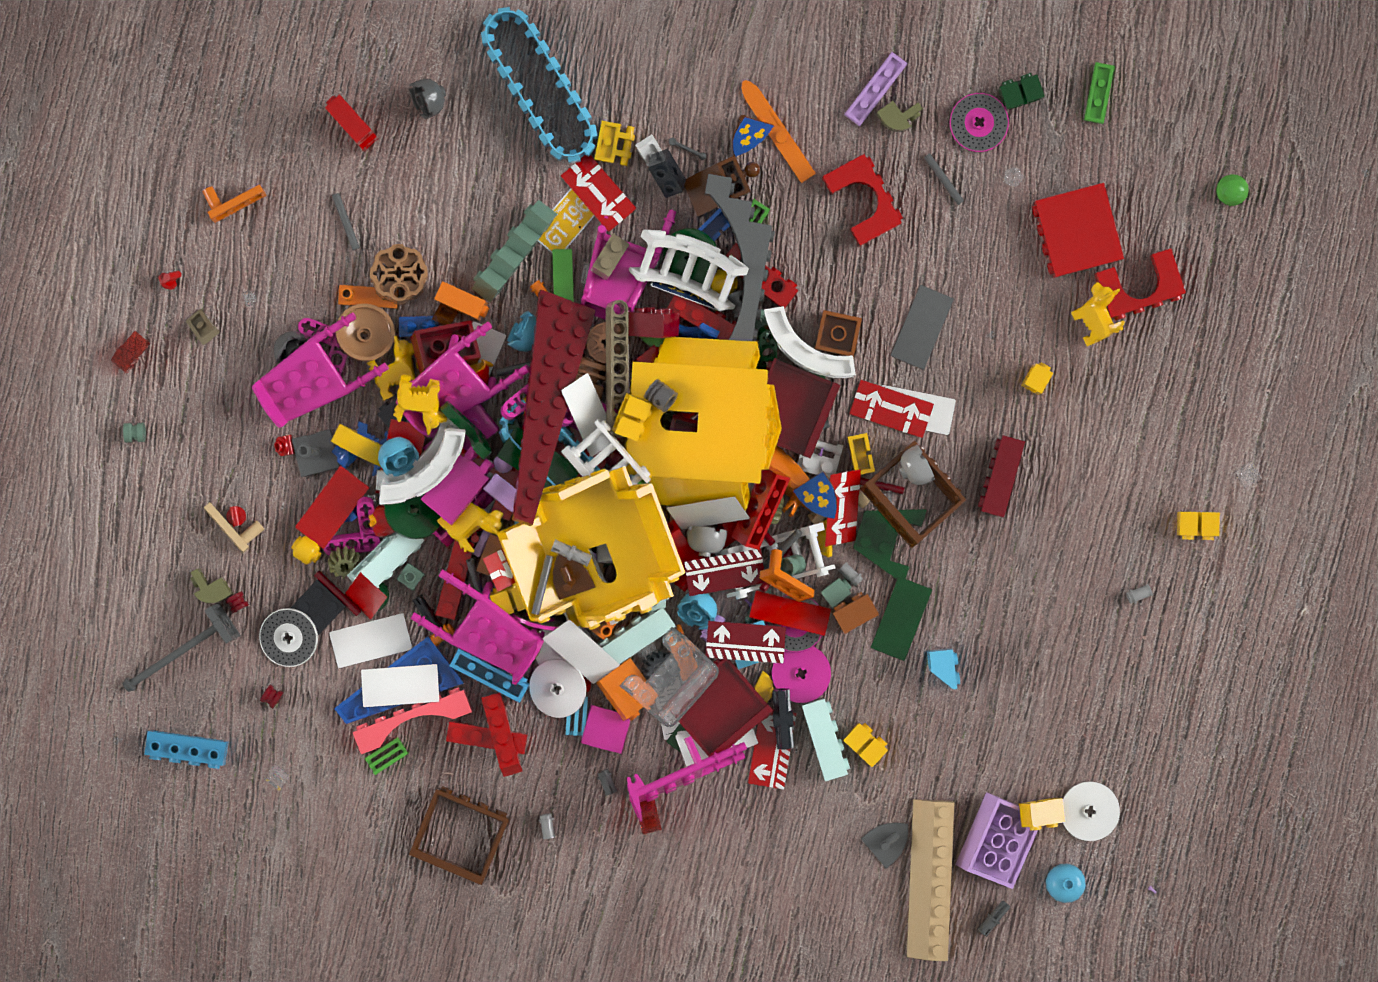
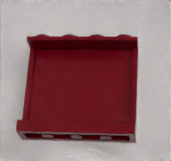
(802, 405)
(724, 710)

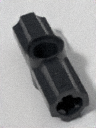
(783, 718)

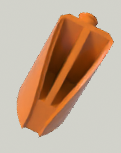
(789, 467)

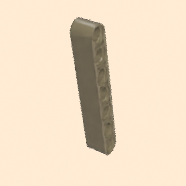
(612, 358)

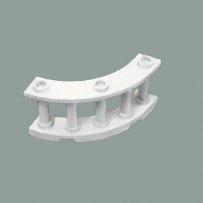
(695, 248)
(801, 353)
(427, 471)
(809, 531)

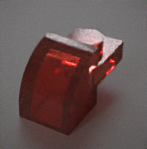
(130, 351)
(650, 817)

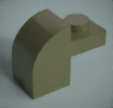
(895, 120)
(210, 593)

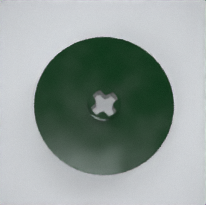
(681, 257)
(410, 524)

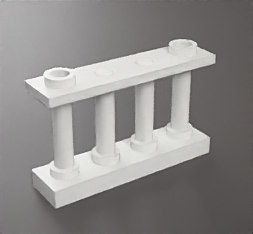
(573, 454)

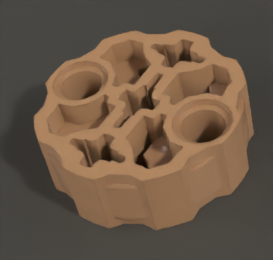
(387, 290)

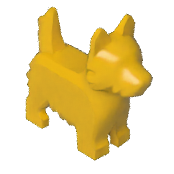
(1096, 315)
(402, 365)
(420, 399)
(469, 522)

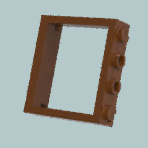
(894, 517)
(446, 864)

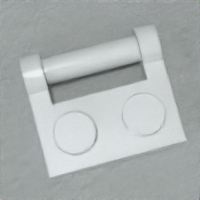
(819, 464)

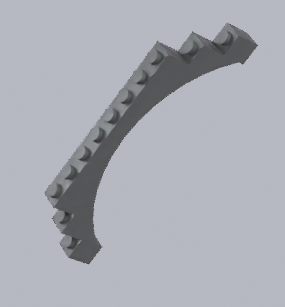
(753, 246)

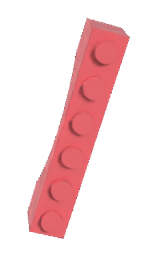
(374, 735)

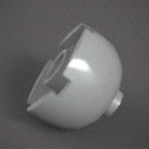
(915, 467)
(706, 540)

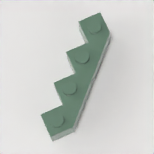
(518, 246)

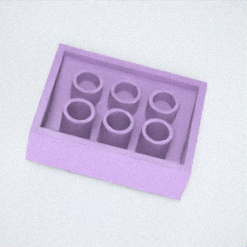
(996, 842)

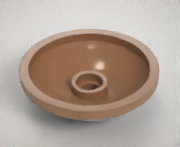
(369, 321)

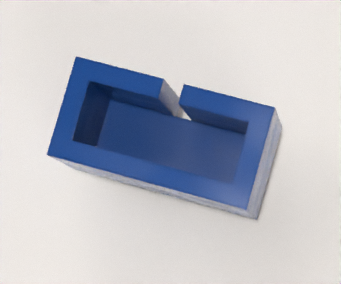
(715, 224)

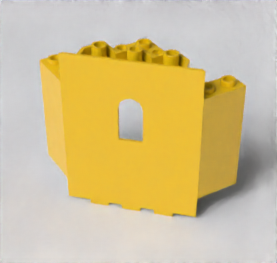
(735, 421)
(588, 515)

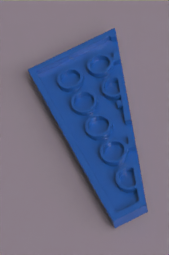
(422, 654)

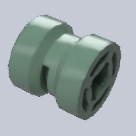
(135, 432)
(793, 565)

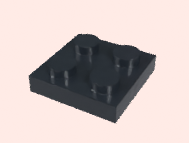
(319, 605)

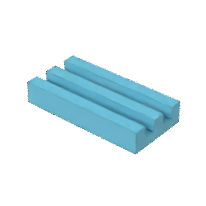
(576, 732)

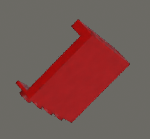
(1077, 230)

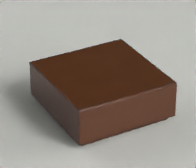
(444, 315)

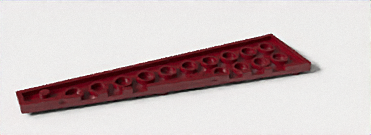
(556, 357)

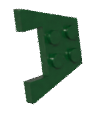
(878, 537)

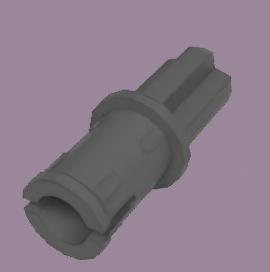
(993, 918)

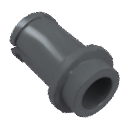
(606, 781)

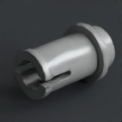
(850, 574)
(1139, 594)
(547, 826)

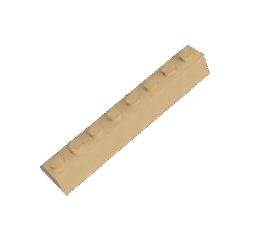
(930, 879)

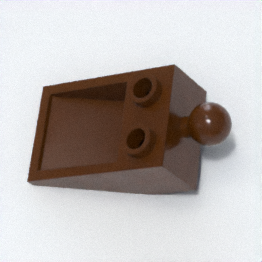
(696, 184)

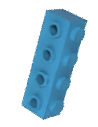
(489, 675)
(187, 748)

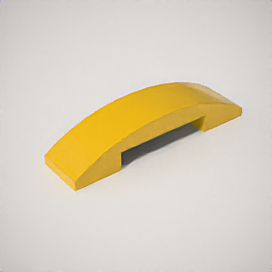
(356, 444)

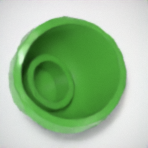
(1232, 190)

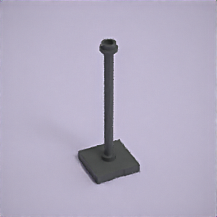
(315, 453)
(221, 624)

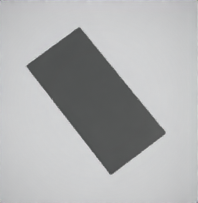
(922, 327)

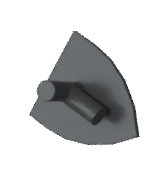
(887, 841)

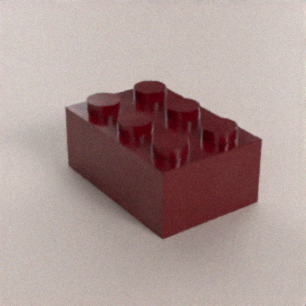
(434, 341)

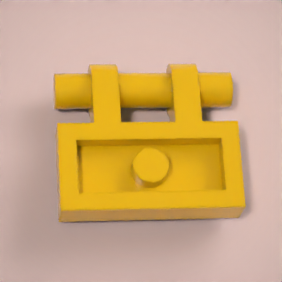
(608, 142)

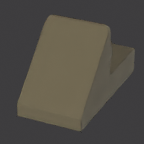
(202, 327)

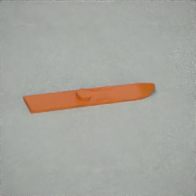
(779, 133)

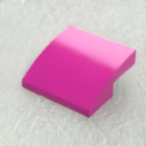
(605, 729)

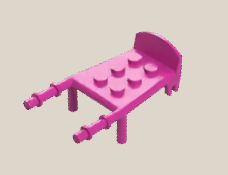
(621, 282)
(307, 379)
(458, 380)
(490, 632)
(639, 792)

